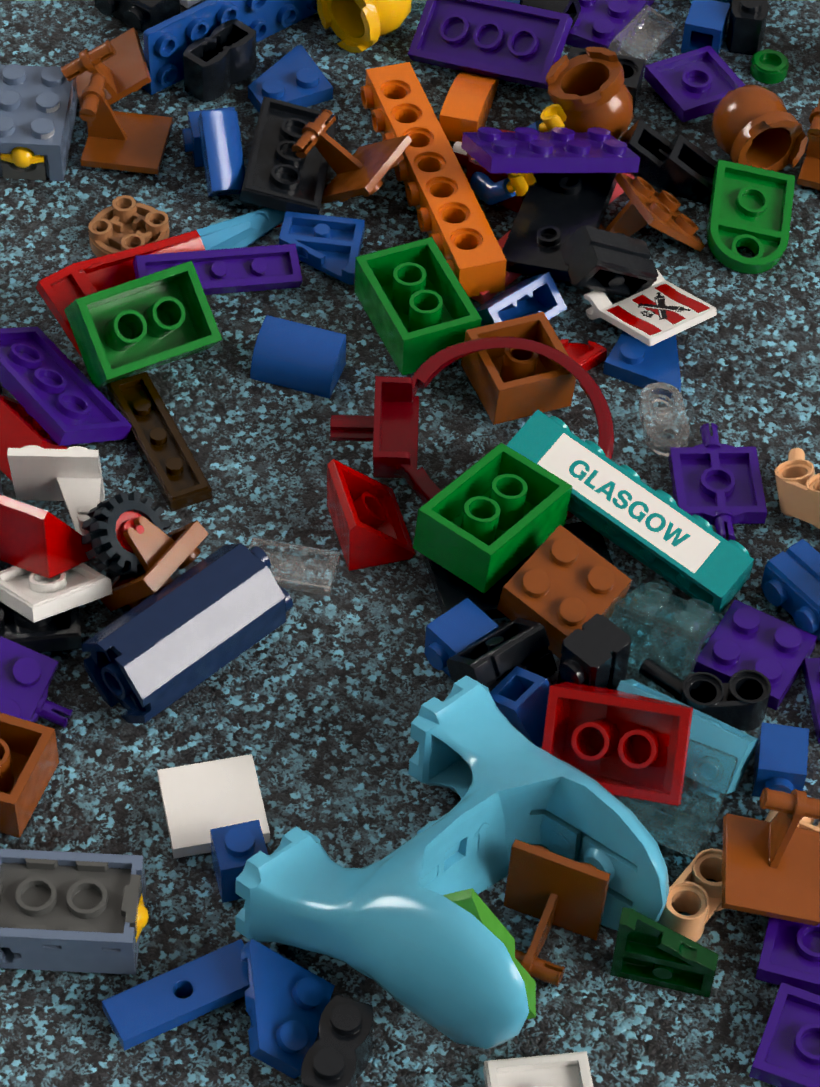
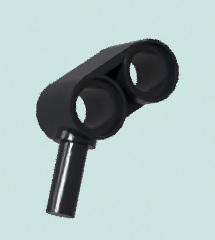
(737, 703)

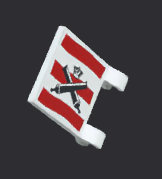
(652, 313)

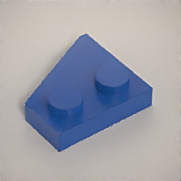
(292, 80)
(325, 242)
(644, 364)
(282, 1008)

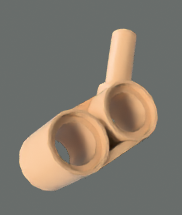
(799, 488)
(695, 895)

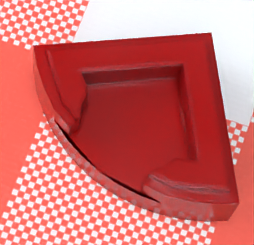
(586, 355)

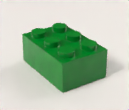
(413, 301)
(142, 324)
(491, 517)

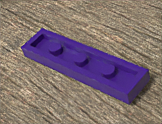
(232, 268)

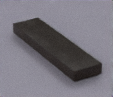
(159, 442)

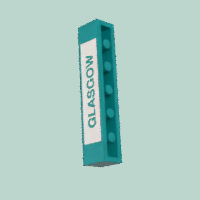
(637, 516)

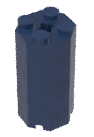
(186, 631)

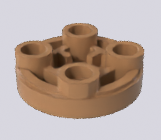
(126, 226)

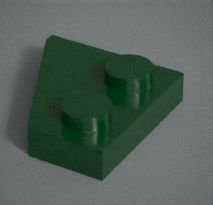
(661, 956)

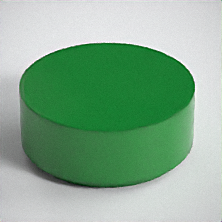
(769, 66)

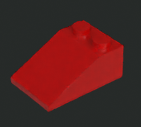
(620, 740)

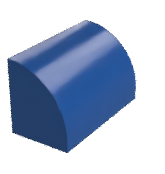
(221, 152)
(524, 299)
(298, 356)

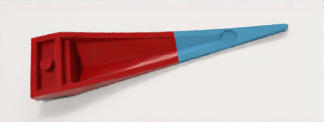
(117, 268)

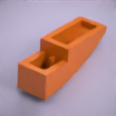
(467, 105)

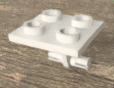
(59, 475)

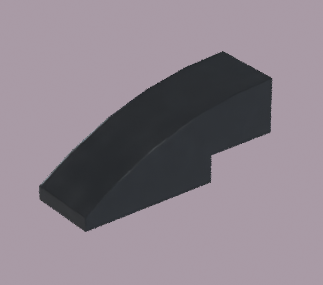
(672, 165)

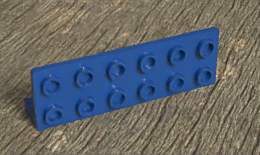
(169, 39)

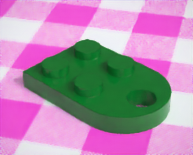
(751, 211)

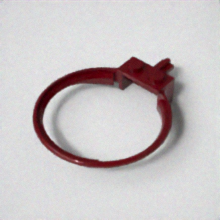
(397, 412)

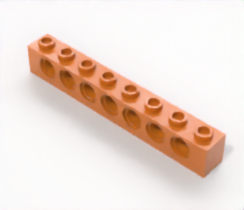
(435, 178)

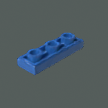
(156, 1005)

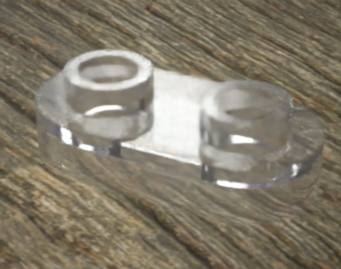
(663, 418)

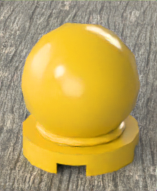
(362, 21)

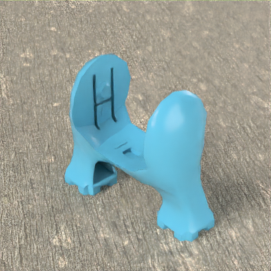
(393, 913)

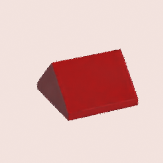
(366, 519)
(38, 540)

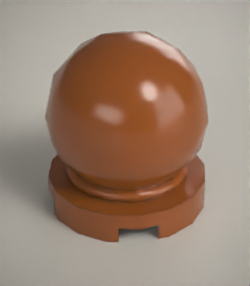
(592, 91)
(757, 129)

